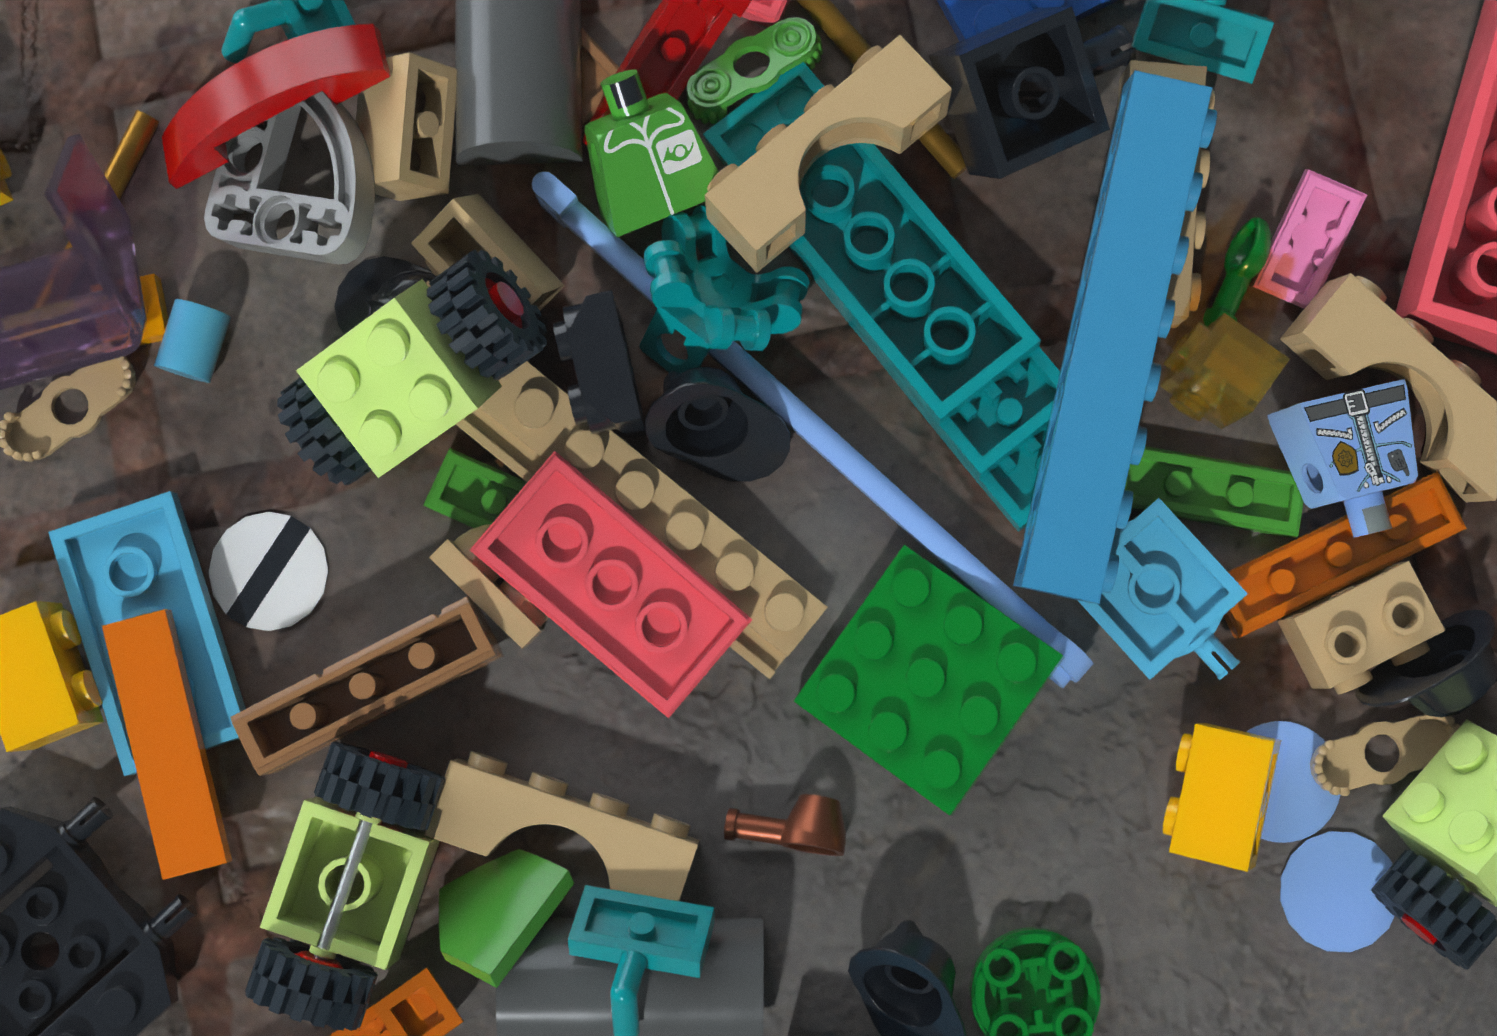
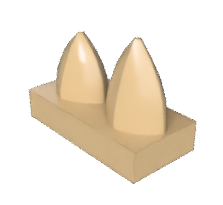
(501, 603)

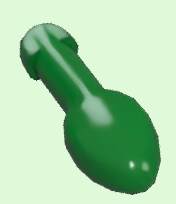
(1242, 262)

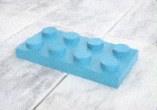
(137, 565)

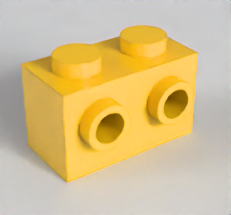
(43, 678)
(1221, 795)

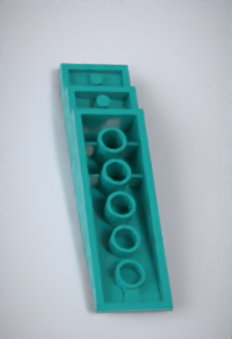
(914, 299)

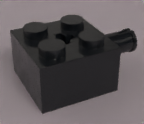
(1056, 81)

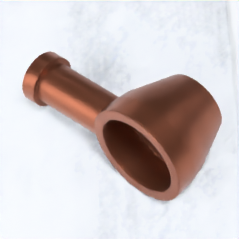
(811, 827)

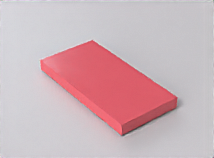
(611, 584)

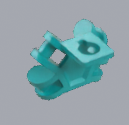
(714, 296)

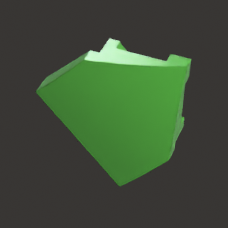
(498, 911)

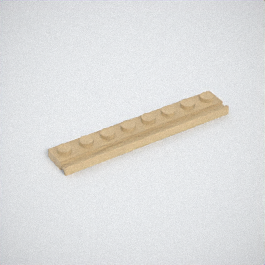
(535, 418)

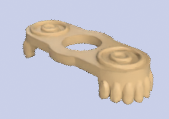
(39, 432)
(1342, 765)

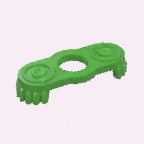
(719, 85)

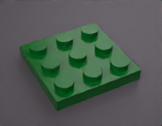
(928, 680)

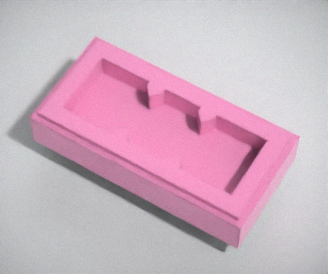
(1309, 238)

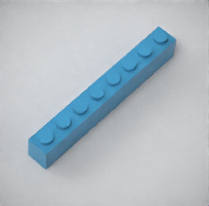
(1114, 338)

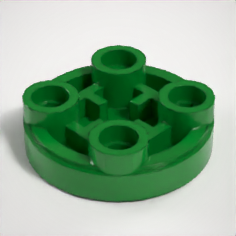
(1034, 986)

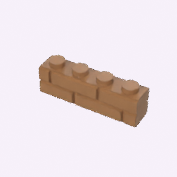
(366, 686)

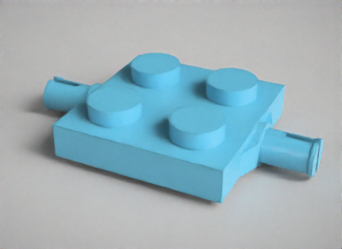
(1166, 594)

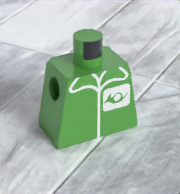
(645, 156)

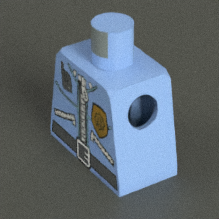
(1350, 450)

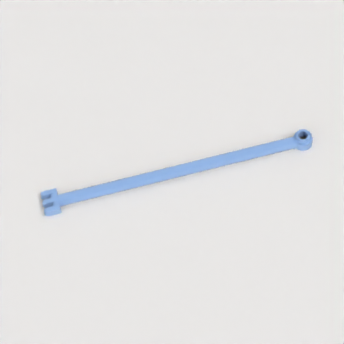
(570, 213)

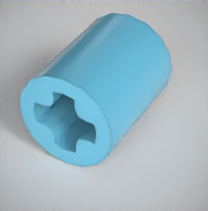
(192, 340)

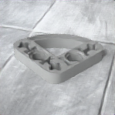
(258, 192)

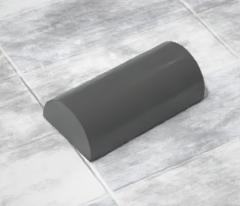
(518, 81)
(570, 994)

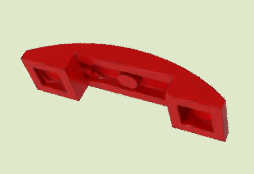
(675, 45)
(257, 88)

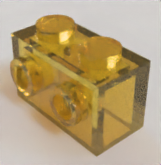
(1220, 371)

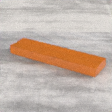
(1334, 559)
(167, 743)

